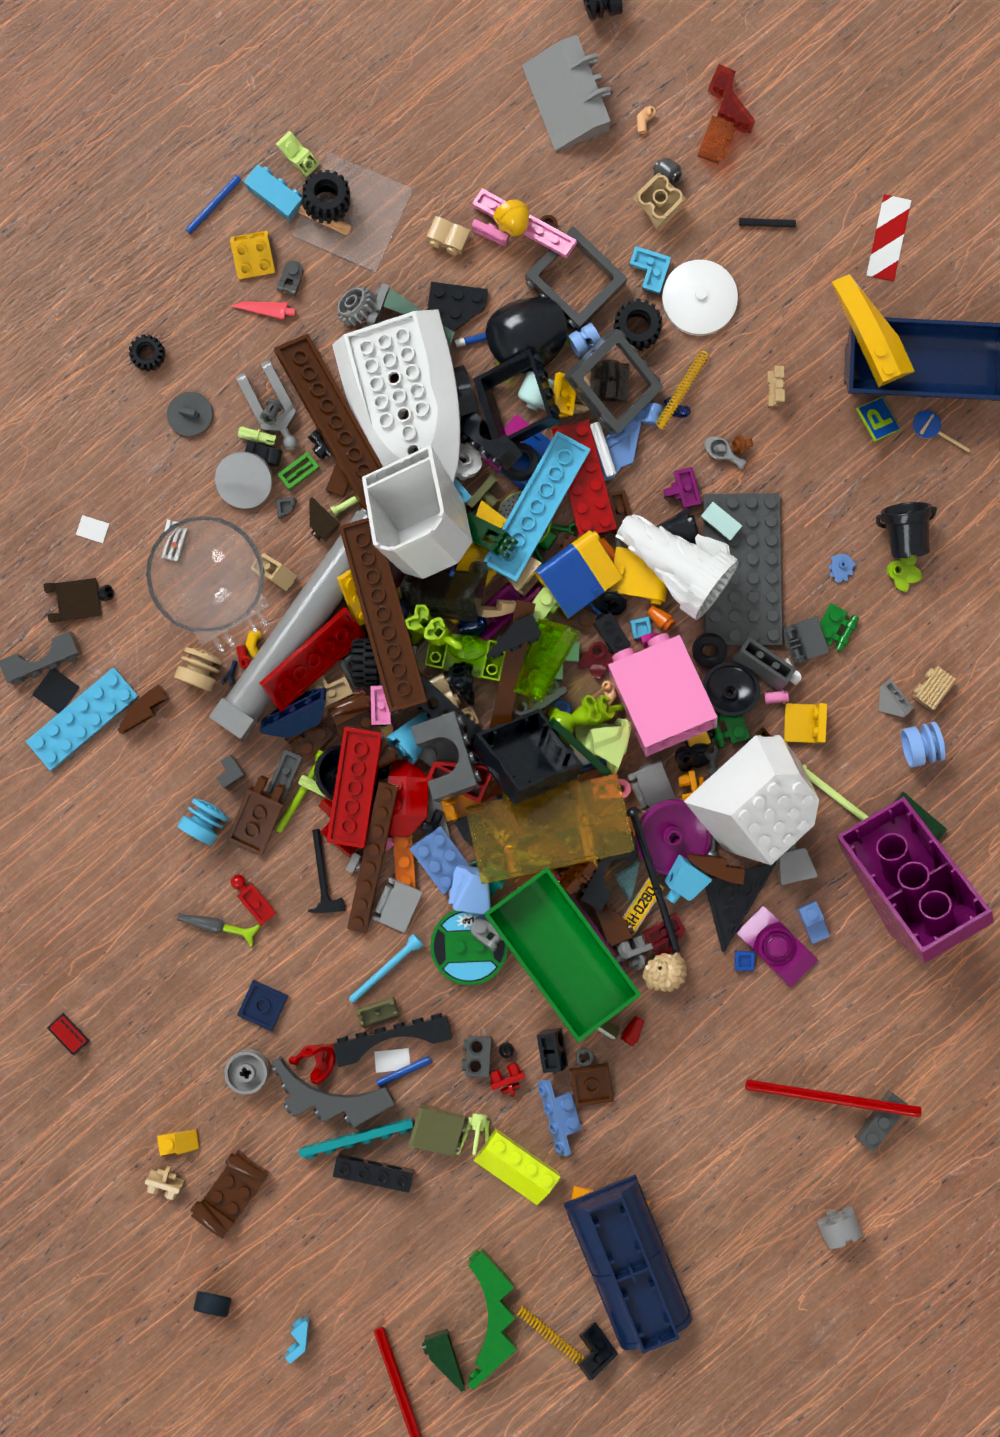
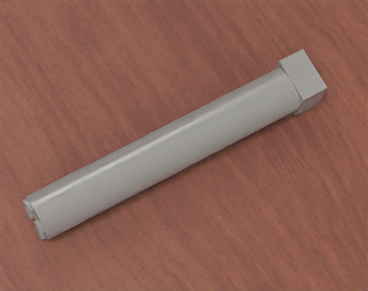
(301, 621)

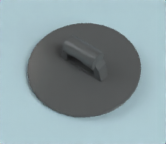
(189, 414)

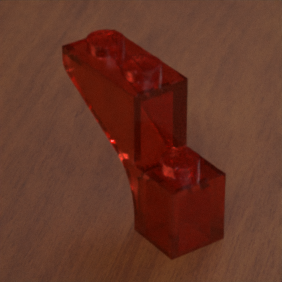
(731, 107)

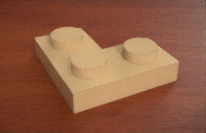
(336, 690)

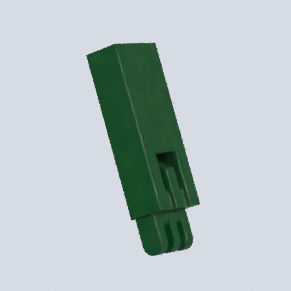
(501, 538)

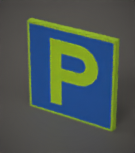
(878, 419)

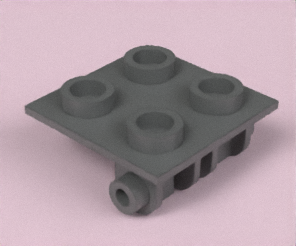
(805, 640)

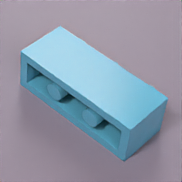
(274, 192)

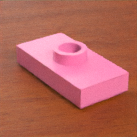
(490, 232)

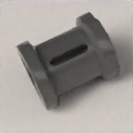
(271, 411)

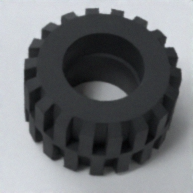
(326, 183)
(643, 310)
(363, 664)

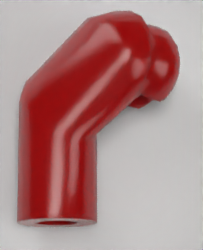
(244, 659)

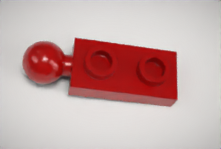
(253, 899)

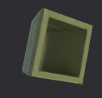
(437, 1130)

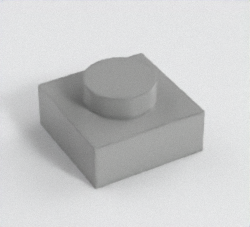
(354, 863)

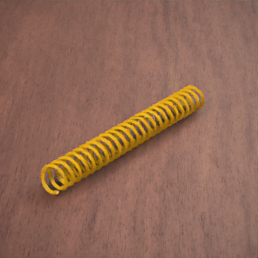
(661, 426)
(552, 1334)

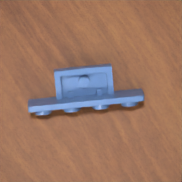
(560, 1114)

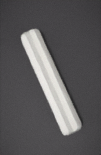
(603, 449)

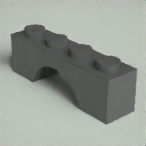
(62, 649)

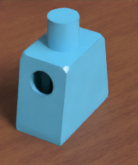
(685, 880)

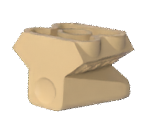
(660, 200)

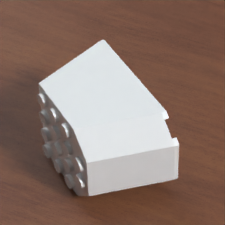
(417, 514)
(757, 801)

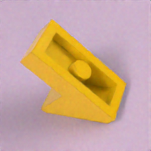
(178, 1142)

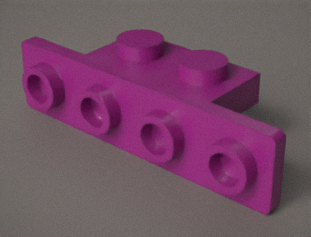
(507, 592)

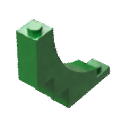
(496, 1344)

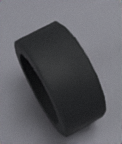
(523, 475)

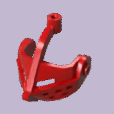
(323, 1067)

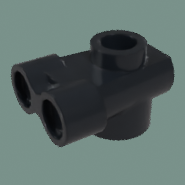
(321, 448)

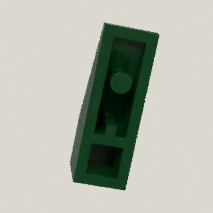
(441, 1353)

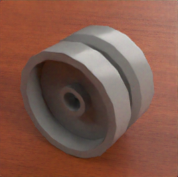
(237, 1077)

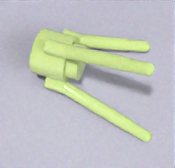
(478, 1123)

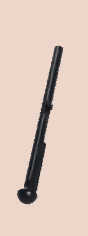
(633, 813)

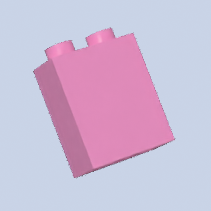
(662, 693)

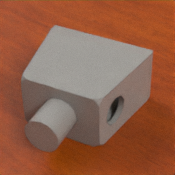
(795, 866)

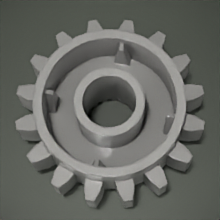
(355, 305)

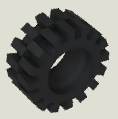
(152, 362)

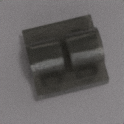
(610, 381)

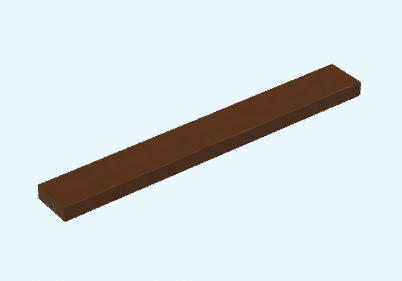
(510, 672)

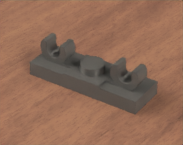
(556, 694)

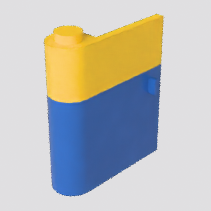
(578, 573)

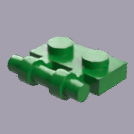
(831, 623)
(736, 730)

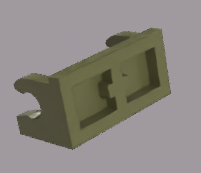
(377, 1012)

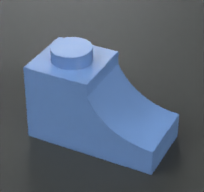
(813, 921)

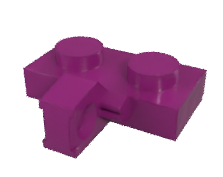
(684, 488)

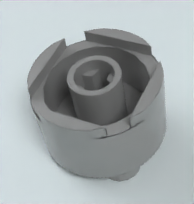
(840, 1227)

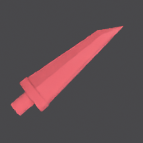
(271, 309)

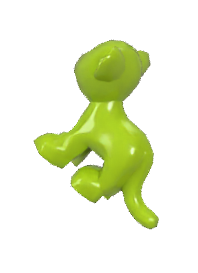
(430, 628)
(589, 713)

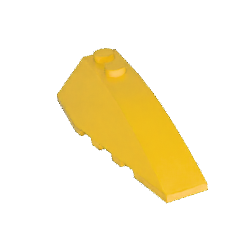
(874, 334)

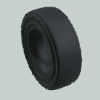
(709, 638)

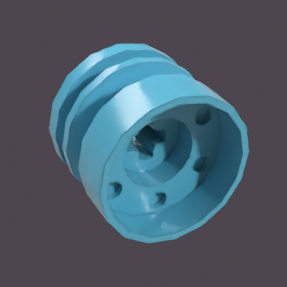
(203, 821)

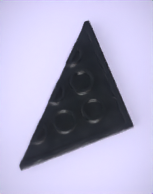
(732, 901)

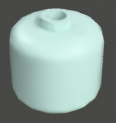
(530, 392)

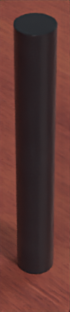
(767, 222)

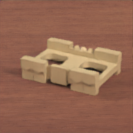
(776, 393)

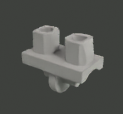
(636, 961)

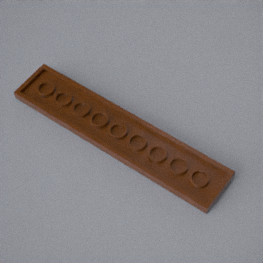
(329, 412)
(383, 618)

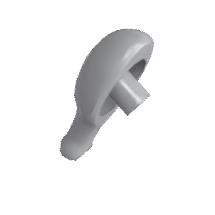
(720, 449)

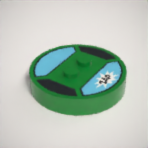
(460, 954)

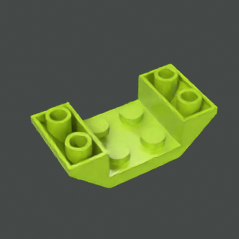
(483, 668)

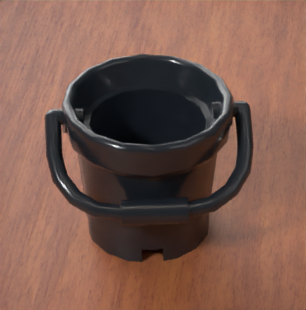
(907, 527)

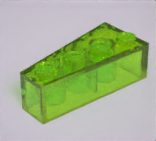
(545, 659)

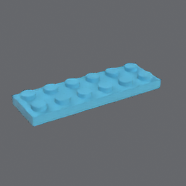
(82, 719)

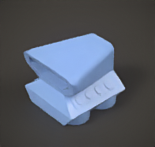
(468, 892)

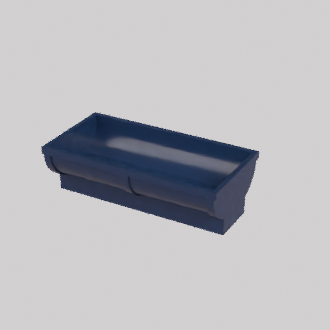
(947, 359)
(629, 1265)

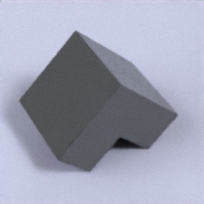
(233, 772)

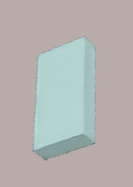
(721, 521)

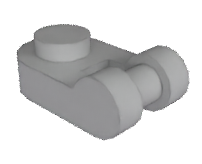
(480, 929)

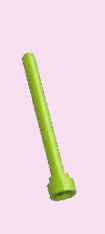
(296, 801)

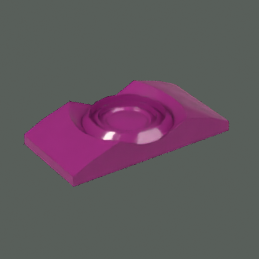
(777, 946)

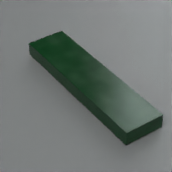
(579, 747)

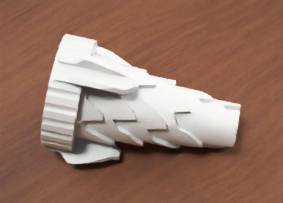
(689, 570)

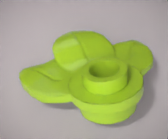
(906, 573)

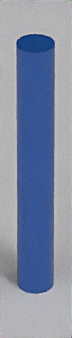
(403, 1071)

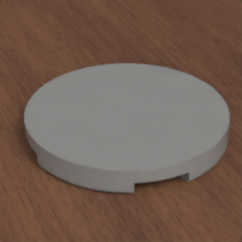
(243, 479)

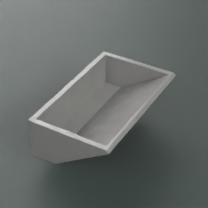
(568, 93)

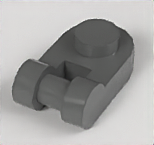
(292, 272)

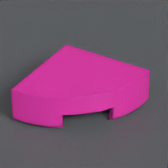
(644, 639)

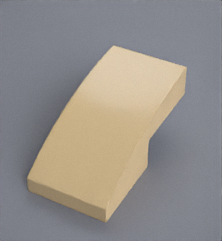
(502, 608)

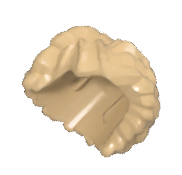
(671, 974)

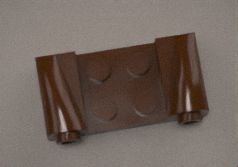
(356, 713)
(229, 1194)

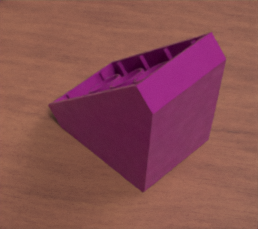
(913, 882)

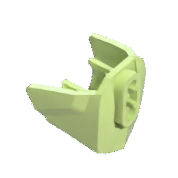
(606, 741)

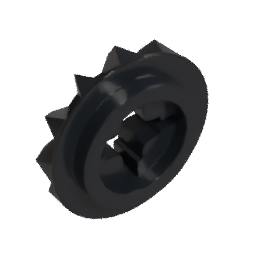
(617, 607)

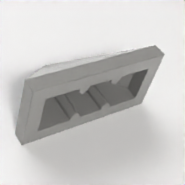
(893, 700)

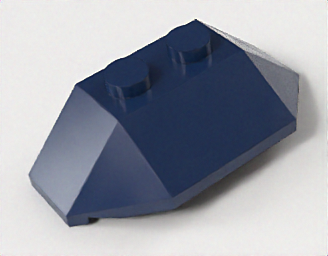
(297, 717)

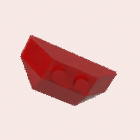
(411, 800)

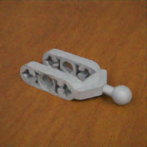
(283, 420)

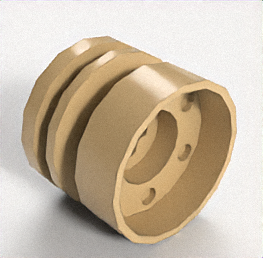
(198, 669)

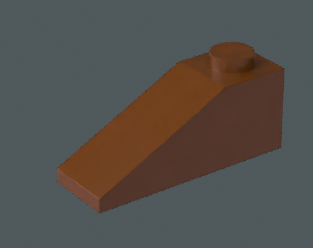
(614, 926)

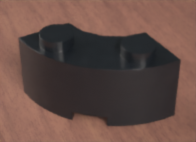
(466, 396)

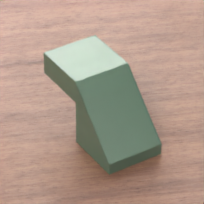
(572, 657)

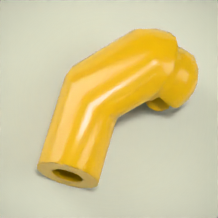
(251, 642)

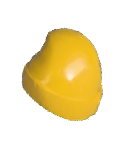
(512, 217)

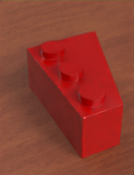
(443, 767)

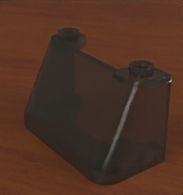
(447, 596)

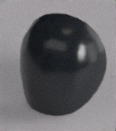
(527, 324)

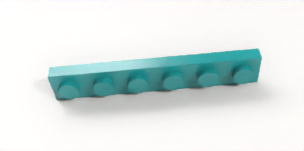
(347, 1141)

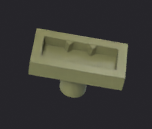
(484, 494)

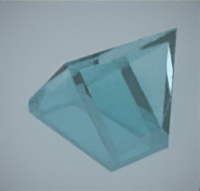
(626, 879)

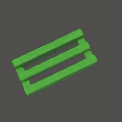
(285, 480)

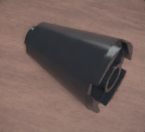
(682, 526)

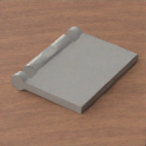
(651, 785)
(397, 905)

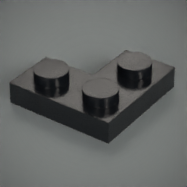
(600, 1352)

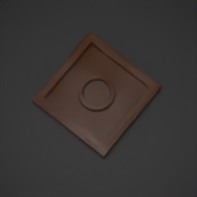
(591, 1084)

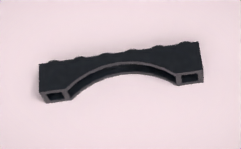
(432, 1030)

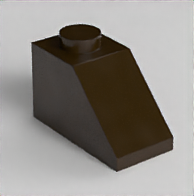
(321, 521)

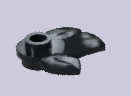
(691, 756)

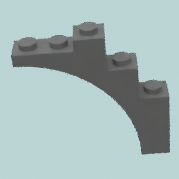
(327, 1105)

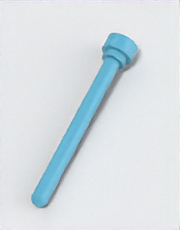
(413, 944)

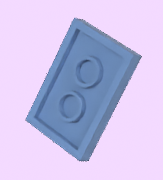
(438, 857)

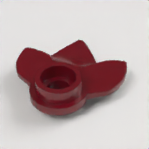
(596, 663)

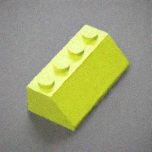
(517, 1167)

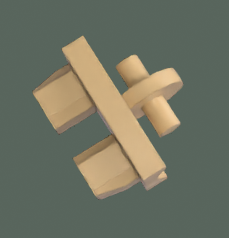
(164, 1180)

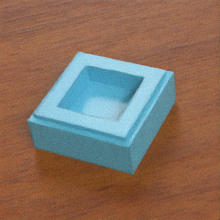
(640, 627)

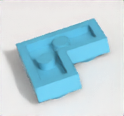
(654, 264)

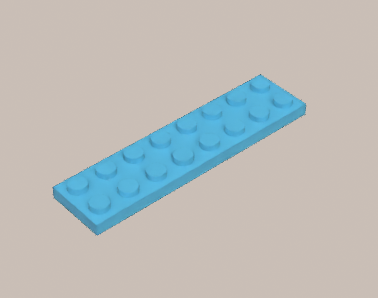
(539, 503)

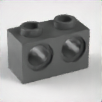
(482, 1056)

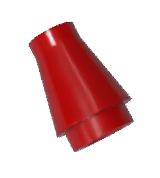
(632, 1032)

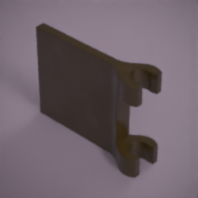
(75, 599)

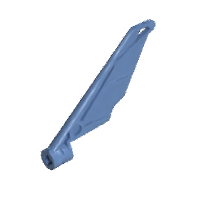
(623, 445)

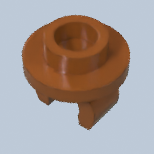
(740, 444)

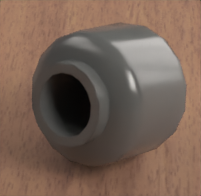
(669, 169)

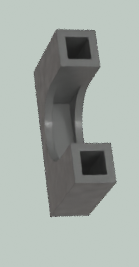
(464, 776)

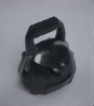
(461, 681)

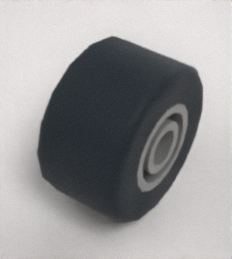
(212, 1304)

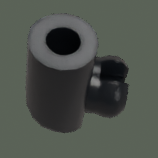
(430, 826)

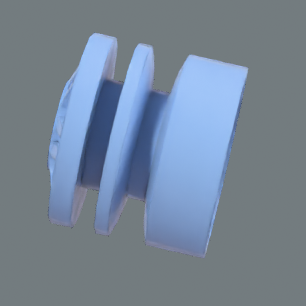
(925, 744)

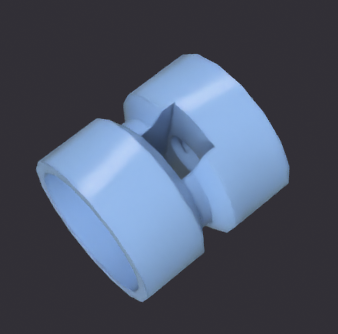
(583, 340)

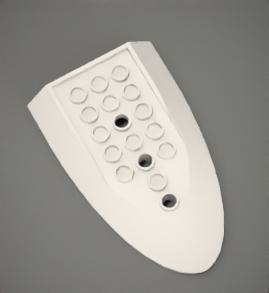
(426, 387)

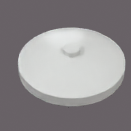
(699, 297)

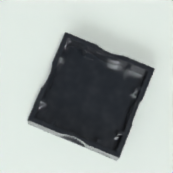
(526, 756)

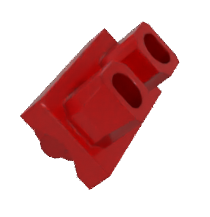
(498, 1081)

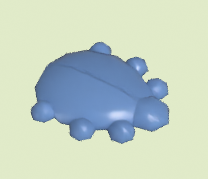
(841, 567)

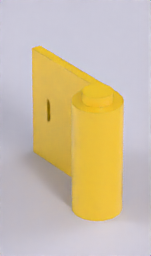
(637, 578)

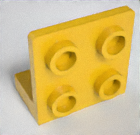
(252, 254)
(564, 395)
(805, 723)

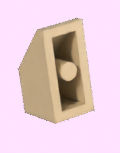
(278, 573)

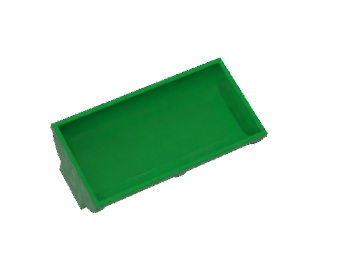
(562, 954)

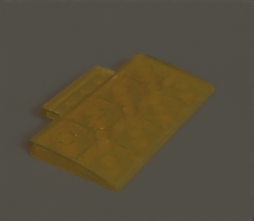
(550, 830)

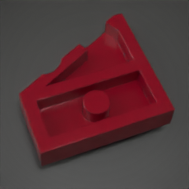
(658, 936)

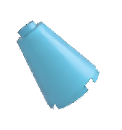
(404, 740)

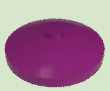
(671, 831)

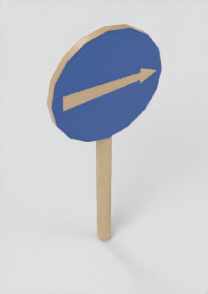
(928, 425)

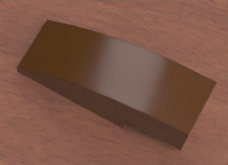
(143, 709)
(717, 867)

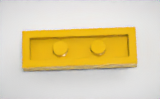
(349, 592)

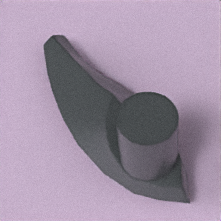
(343, 662)

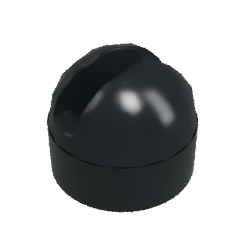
(105, 596)
(510, 1047)

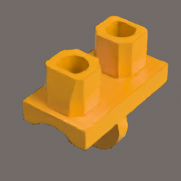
(689, 779)

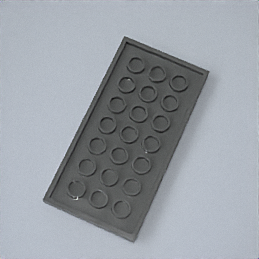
(753, 596)

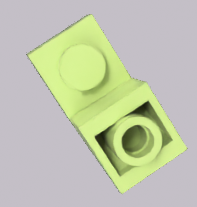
(297, 154)

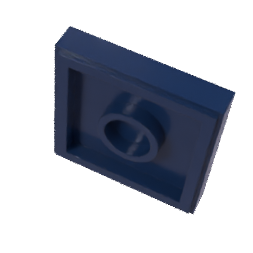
(262, 1005)

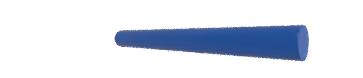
(213, 204)

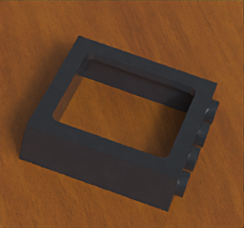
(487, 381)

